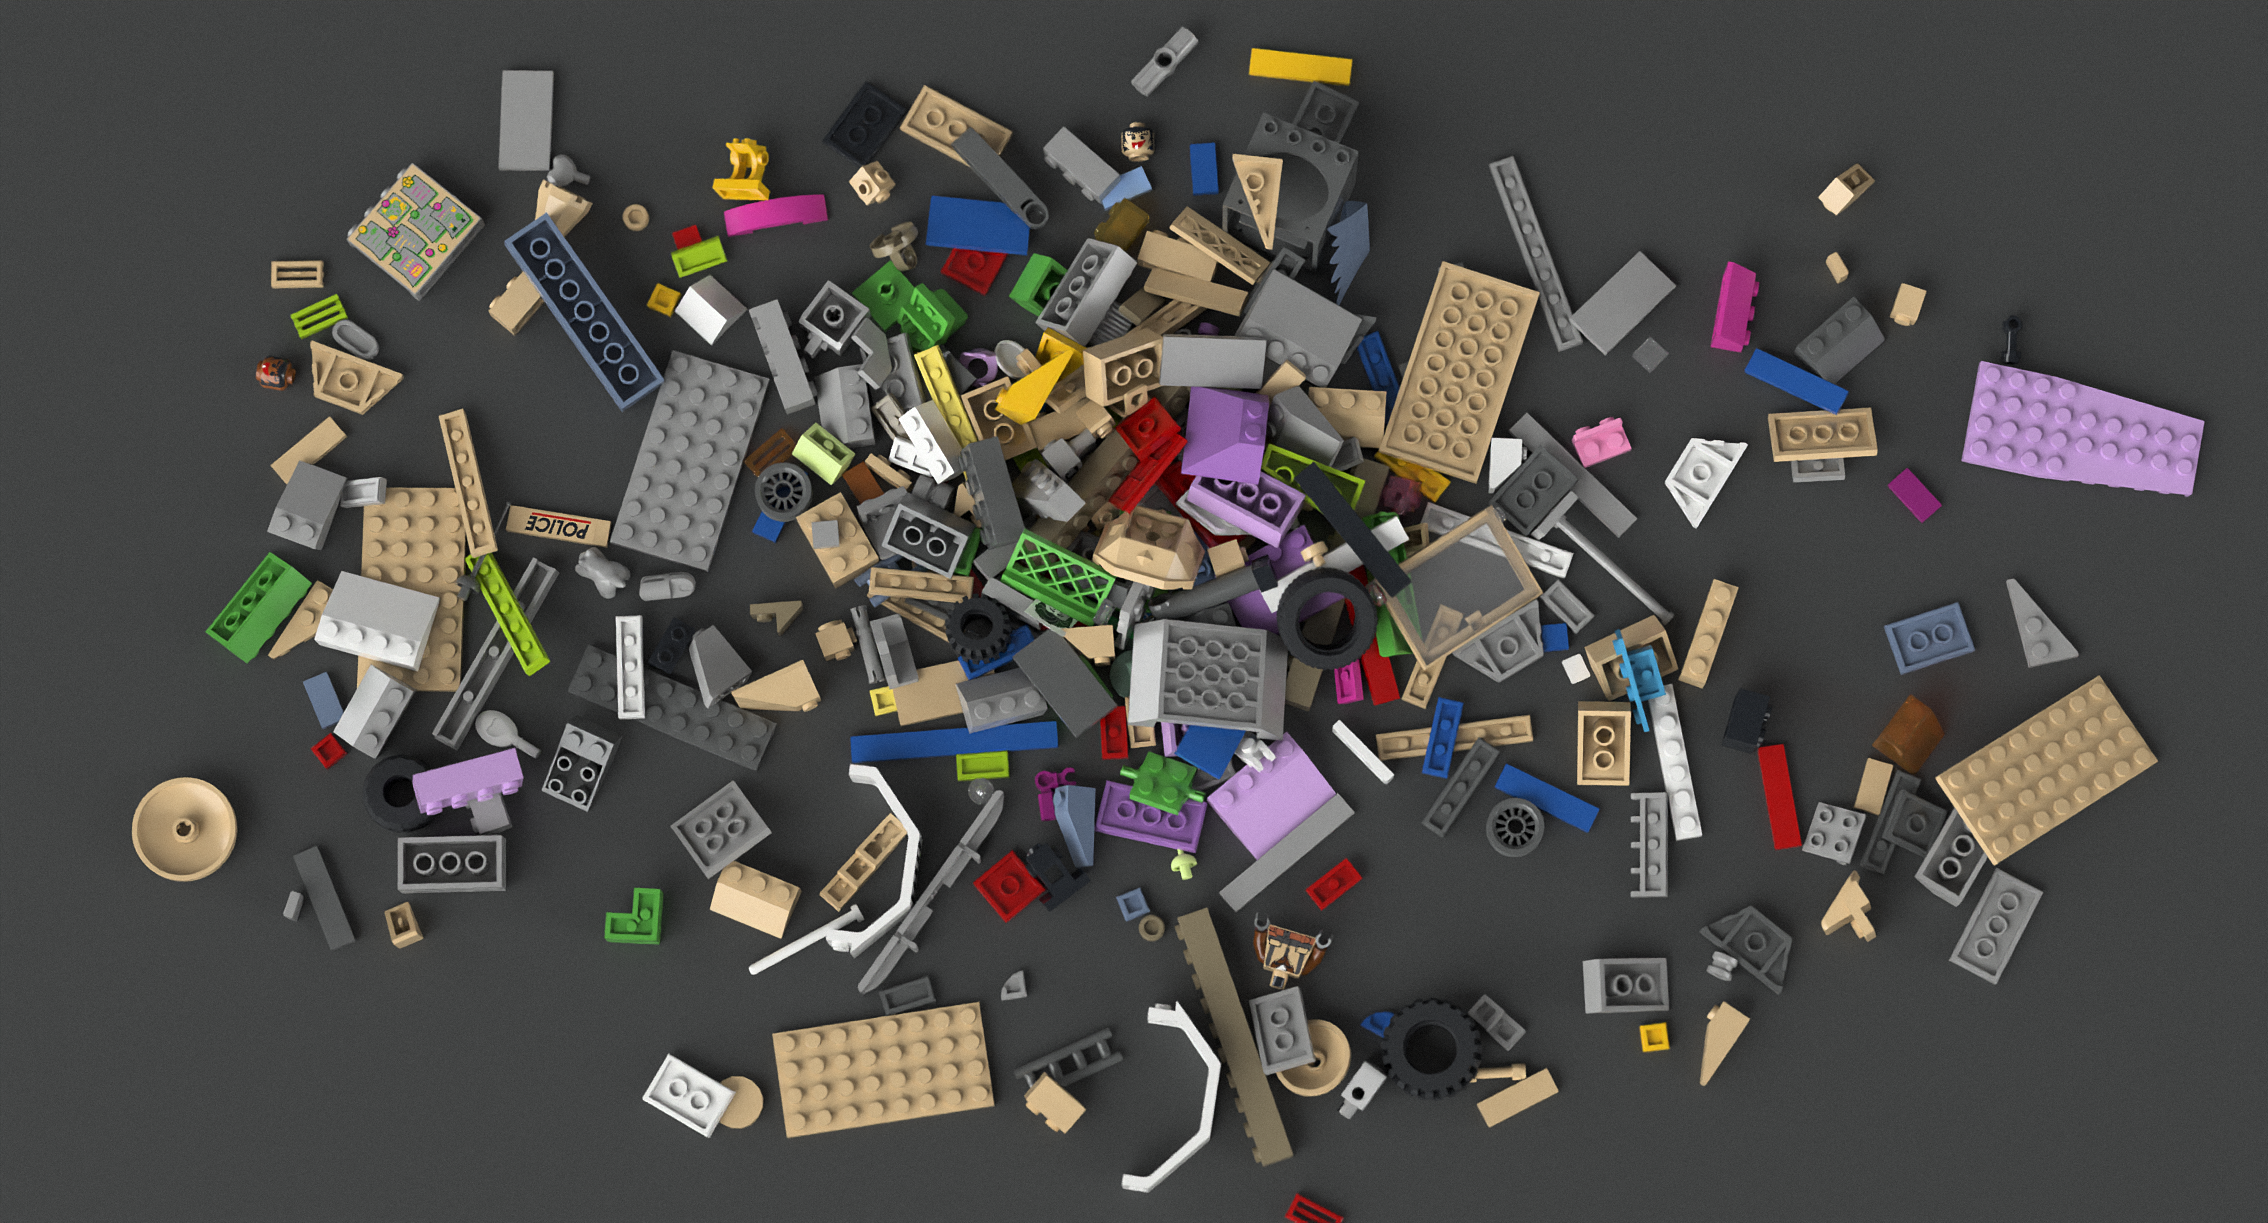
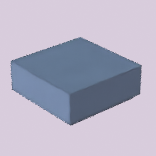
(1133, 904)

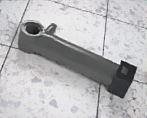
(1215, 591)

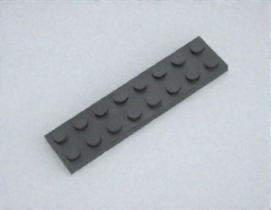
(678, 711)

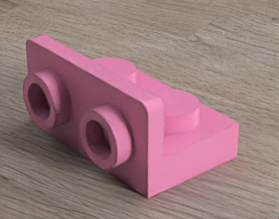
(1600, 442)

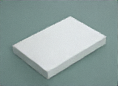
(688, 1095)

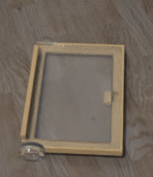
(1459, 587)

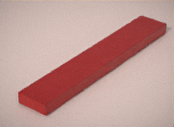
(1376, 668)

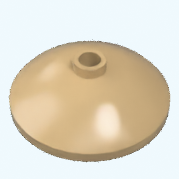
(1335, 1055)

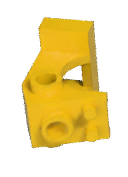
(744, 156)

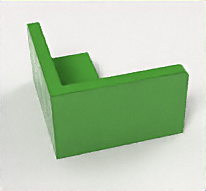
(643, 924)

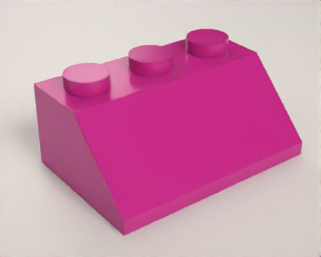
(1734, 308)

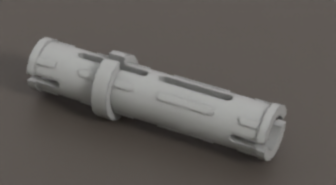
(867, 644)

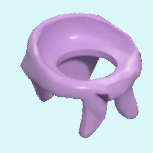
(986, 355)

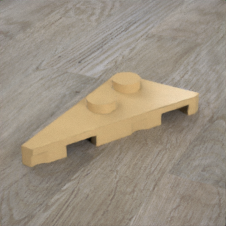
(1261, 185)
(304, 622)

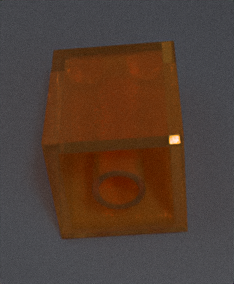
(1910, 735)

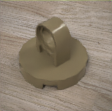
(897, 244)

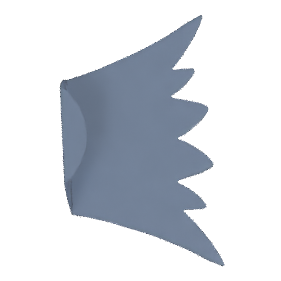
(1353, 244)

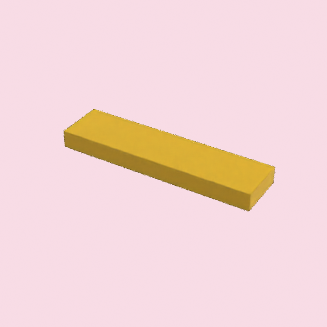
(1300, 67)

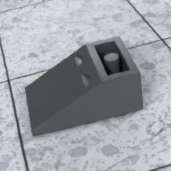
(581, 762)

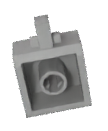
(836, 334)

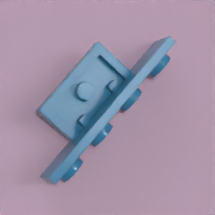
(1643, 676)

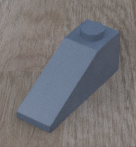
(1076, 820)

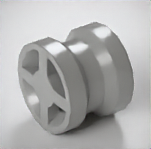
(1722, 966)

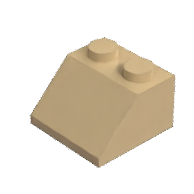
(1093, 642)

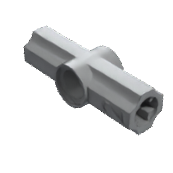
(1154, 73)

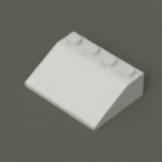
(377, 621)

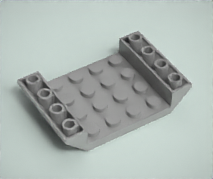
(1208, 677)

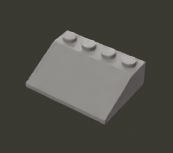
(1300, 327)

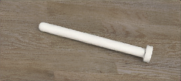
(807, 940)

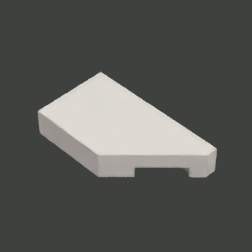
(906, 455)

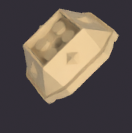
(1150, 549)

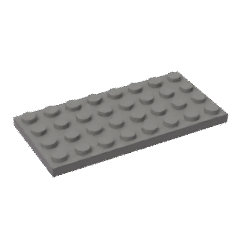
(690, 461)

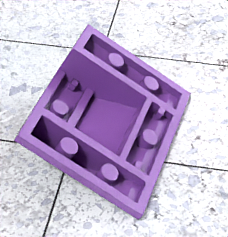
(1225, 434)

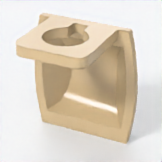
(1131, 403)

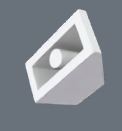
(1504, 460)

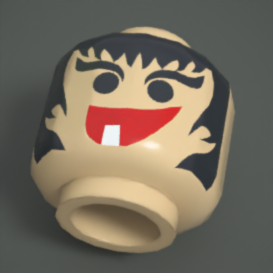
(1138, 142)

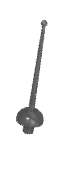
(469, 583)

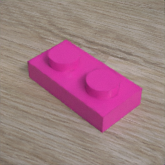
(1349, 683)

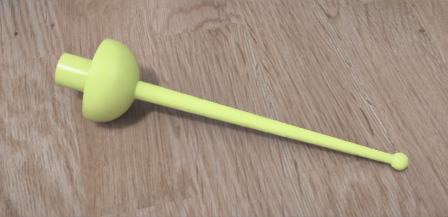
(1183, 863)

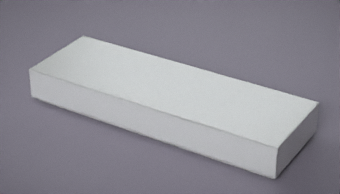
(1362, 752)

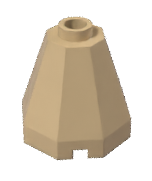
(562, 206)

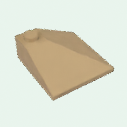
(781, 691)

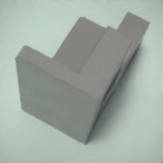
(894, 651)

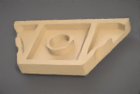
(349, 380)

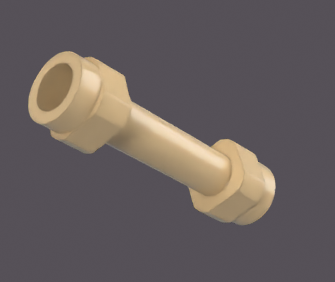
(1517, 1072)

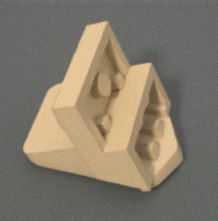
(1849, 906)

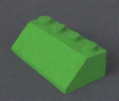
(259, 607)

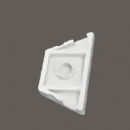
(1702, 474)

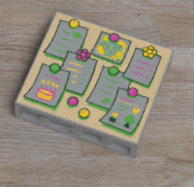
(415, 231)

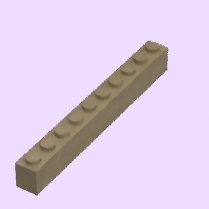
(1101, 477)
(1321, 627)
(1235, 1038)

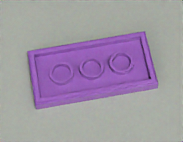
(1144, 823)

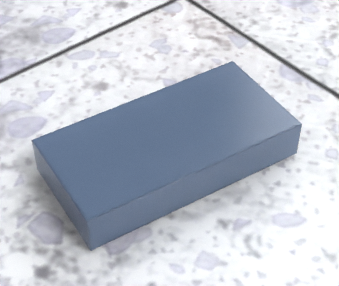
(324, 700)

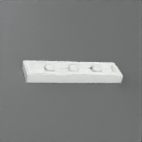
(630, 667)

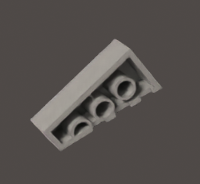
(782, 356)
(1044, 493)

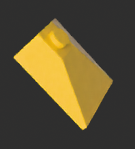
(1026, 396)

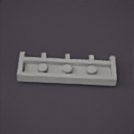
(1652, 844)

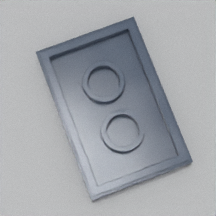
(1929, 638)

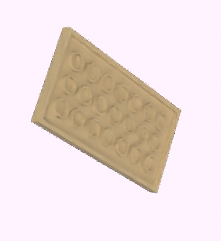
(1459, 372)
(421, 546)
(2046, 770)
(883, 1070)

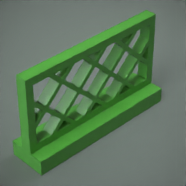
(1052, 591)

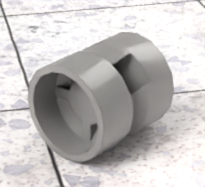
(938, 495)

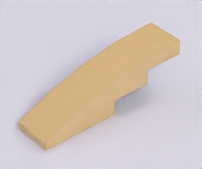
(864, 862)

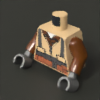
(1287, 951)

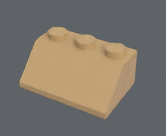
(1353, 413)
(1641, 634)
(755, 898)

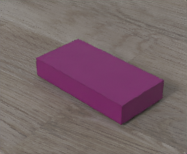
(1914, 495)

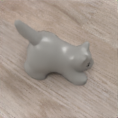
(605, 573)

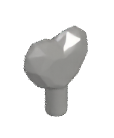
(565, 172)

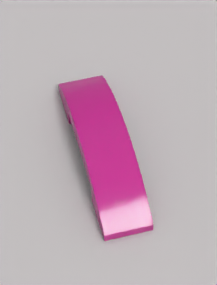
(775, 213)

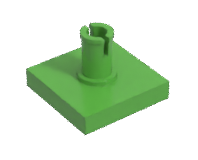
(885, 295)

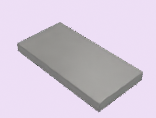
(526, 120)
(1622, 303)
(1212, 361)
(1996, 926)

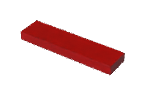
(1779, 797)

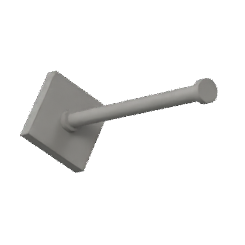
(1558, 519)

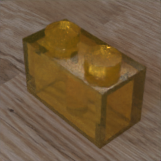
(1123, 225)

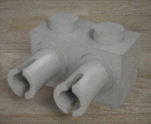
(1065, 457)

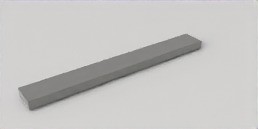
(1535, 253)

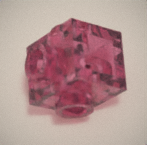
(1402, 495)

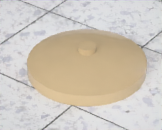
(184, 829)

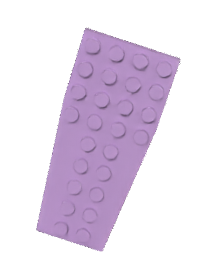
(2078, 433)

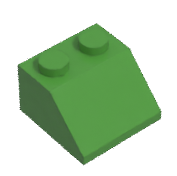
(1037, 283)

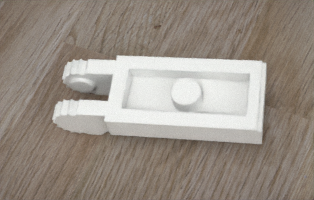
(1252, 750)

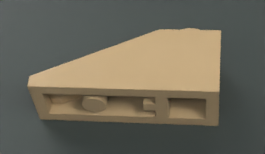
(1721, 1034)

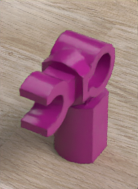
(1045, 782)

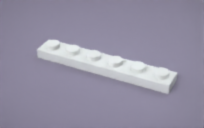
(1674, 765)

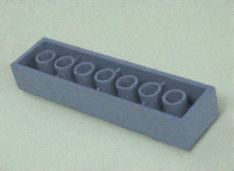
(584, 312)

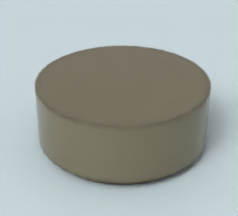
(1151, 928)

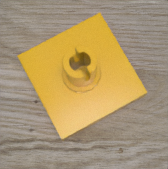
(1054, 344)

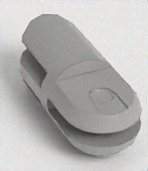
(667, 586)

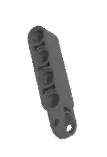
(1001, 179)

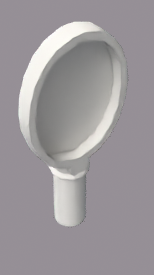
(1005, 357)
(502, 732)

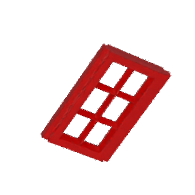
(1146, 474)

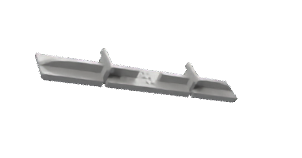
(920, 912)

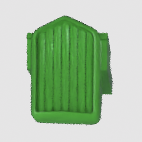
(930, 318)

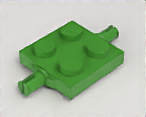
(1163, 783)

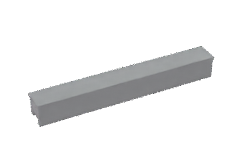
(491, 660)

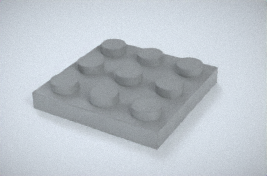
(720, 829)

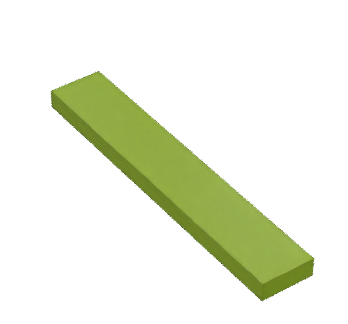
(509, 614)

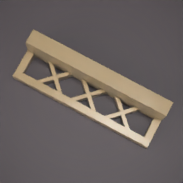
(1220, 245)

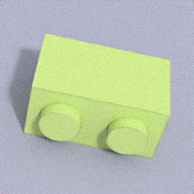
(823, 453)

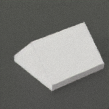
(709, 309)

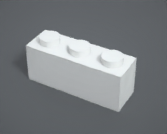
(933, 440)

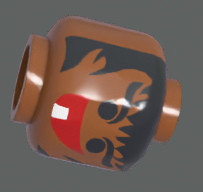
(275, 373)

